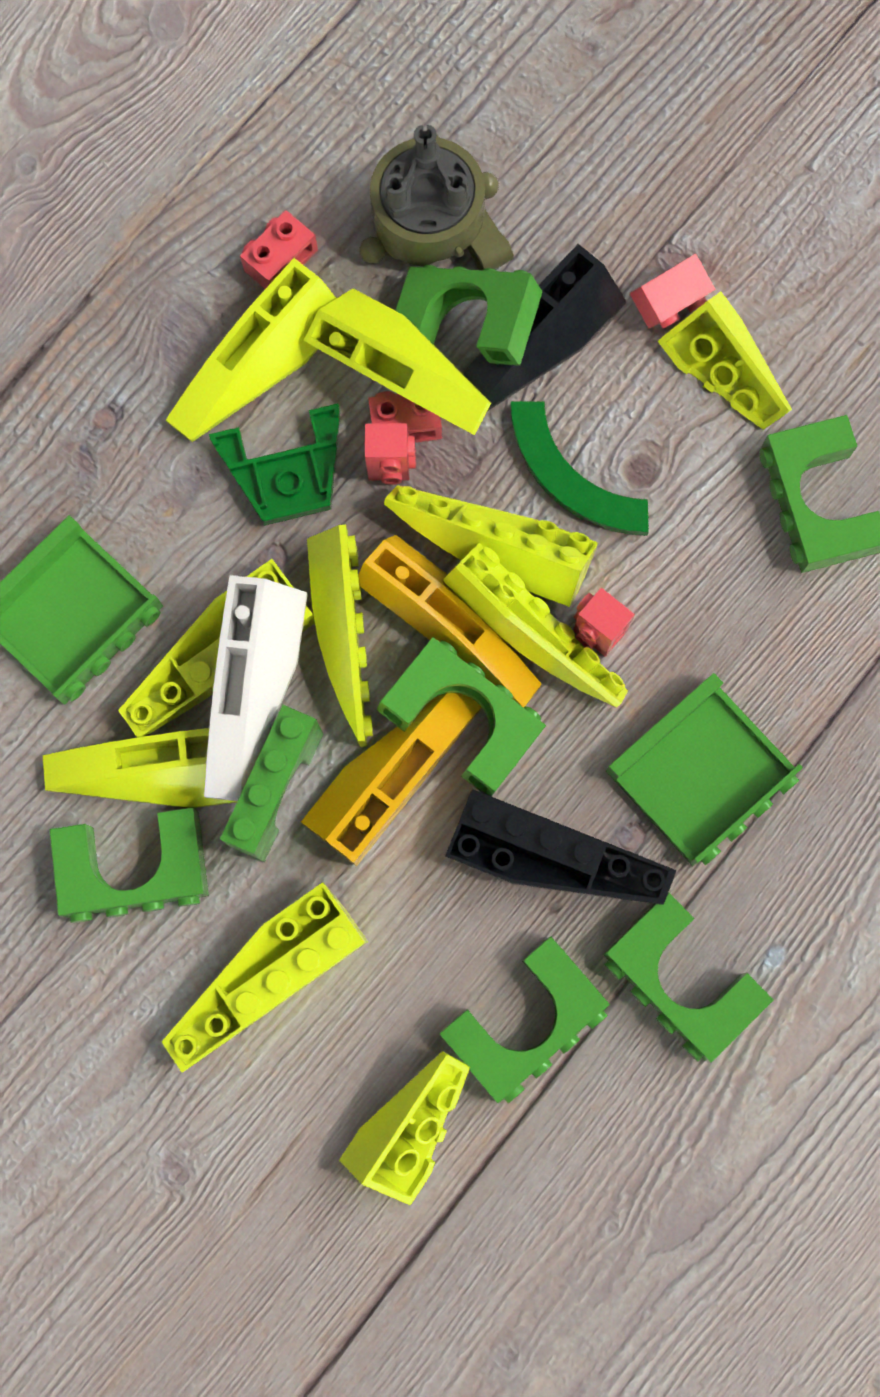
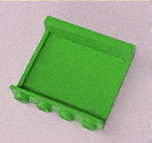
(71, 610)
(703, 772)

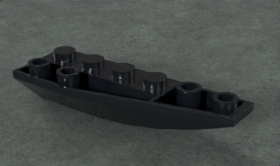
(573, 308)
(551, 856)

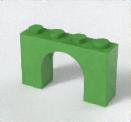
(509, 296)
(815, 539)
(441, 671)
(289, 744)
(85, 892)
(575, 1006)
(704, 1029)

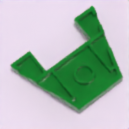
(288, 481)

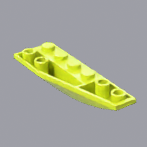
(255, 352)
(396, 356)
(537, 551)
(337, 624)
(529, 626)
(189, 668)
(142, 769)
(266, 972)

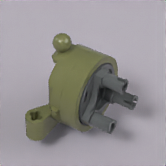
(432, 205)

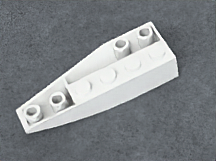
(251, 677)

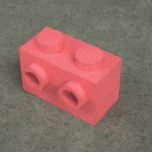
(276, 247)
(672, 292)
(396, 409)
(389, 452)
(601, 621)

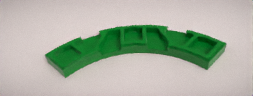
(567, 485)

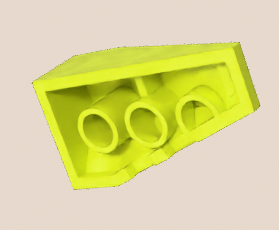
(724, 357)
(398, 1141)

